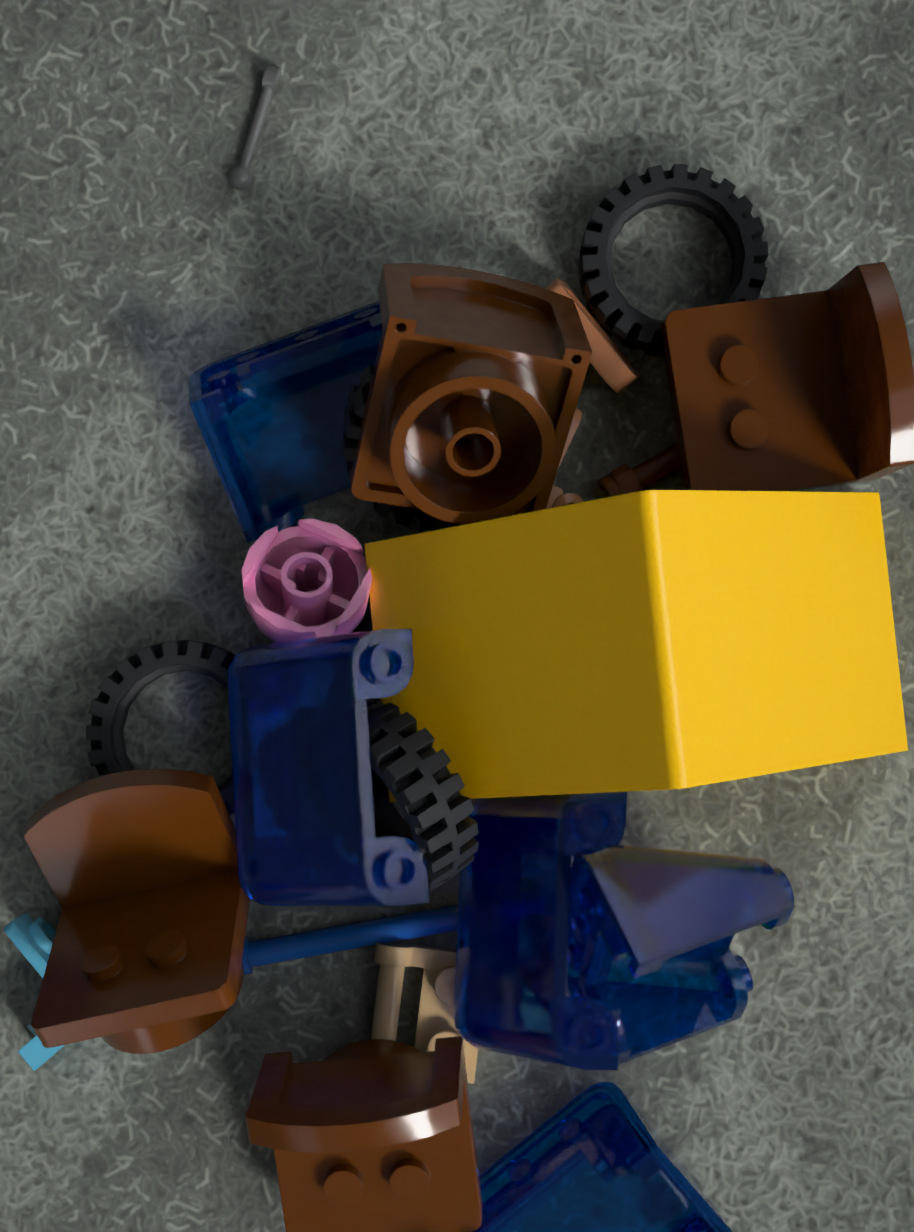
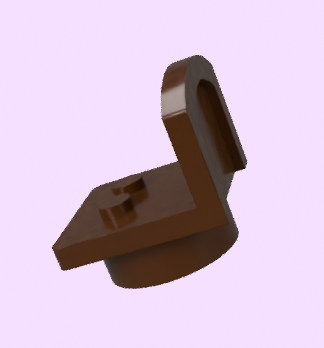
(793, 387)
(468, 393)
(146, 913)
(371, 1138)

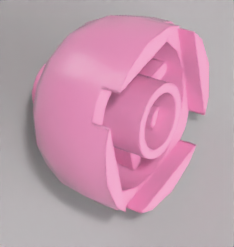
(306, 581)

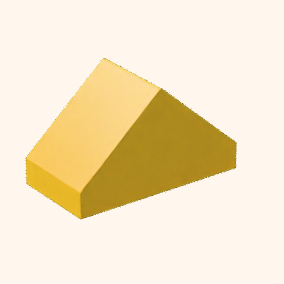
(648, 640)

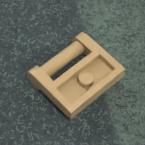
(436, 997)

